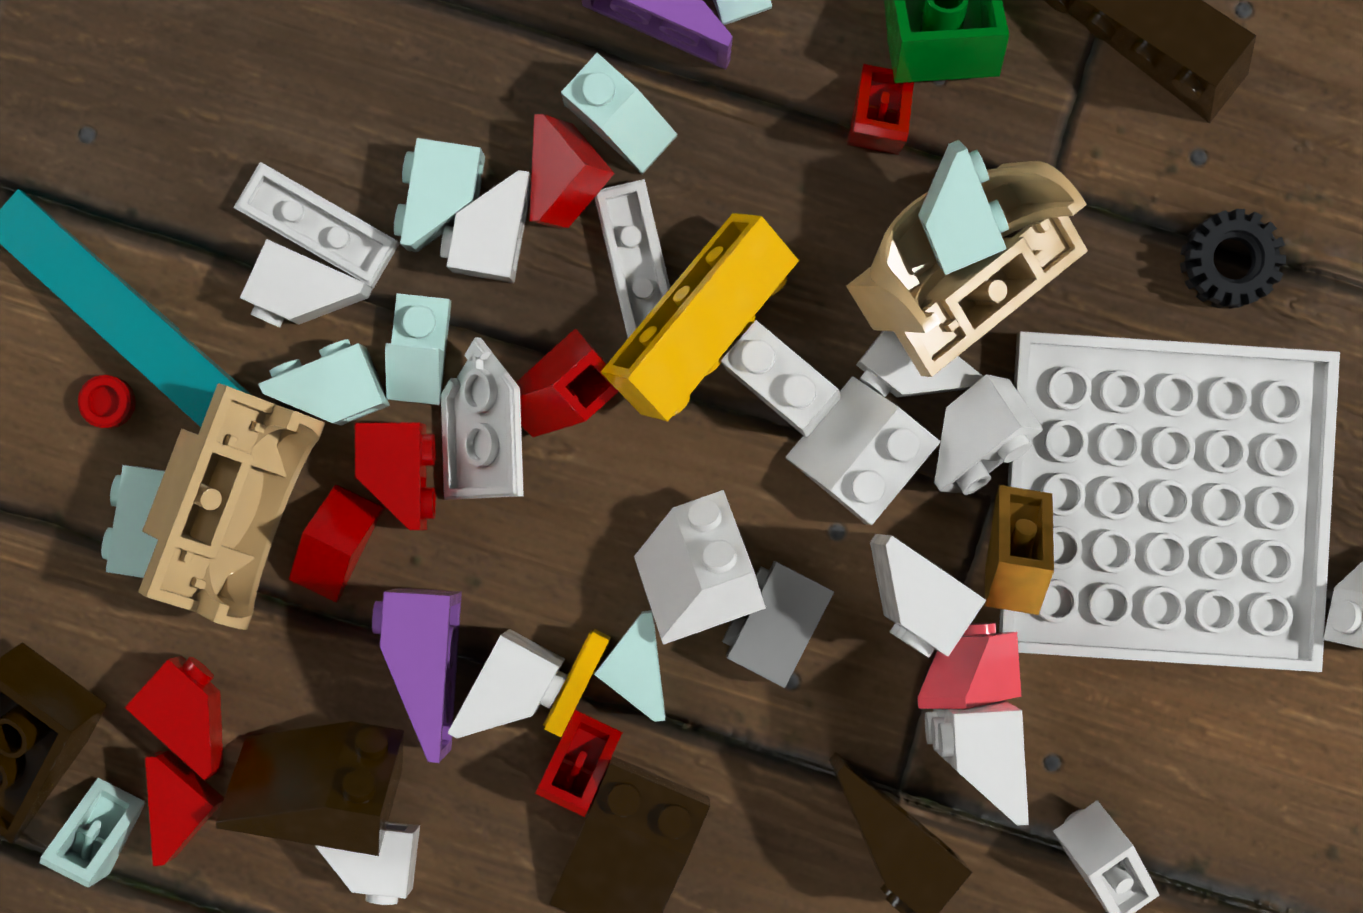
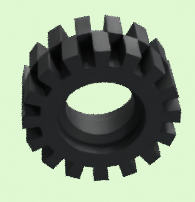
(1263, 251)

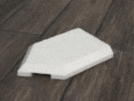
(481, 429)

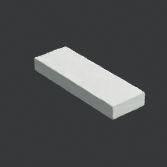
(316, 225)
(632, 250)

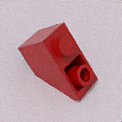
(564, 387)
(393, 468)

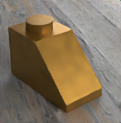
(1020, 550)

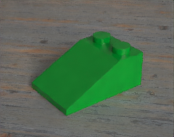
(945, 39)

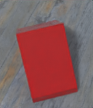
(881, 111)
(564, 172)
(334, 542)
(579, 763)
(177, 804)

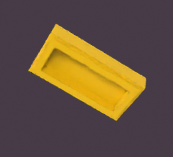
(576, 682)

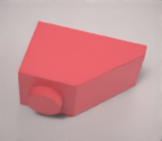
(976, 672)

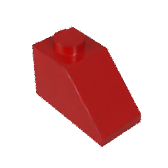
(184, 713)

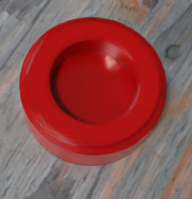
(106, 401)

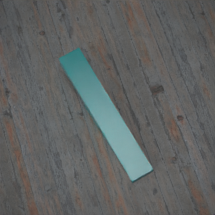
(111, 307)

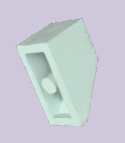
(618, 113)

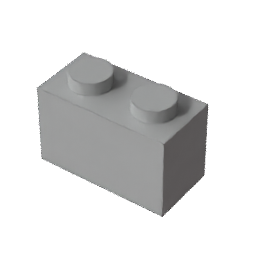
(776, 637)

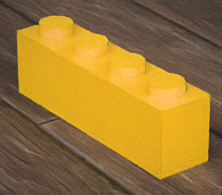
(700, 316)

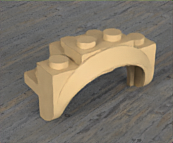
(945, 314)
(225, 505)

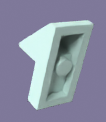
(417, 349)

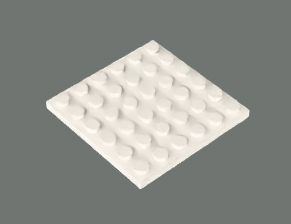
(1180, 499)

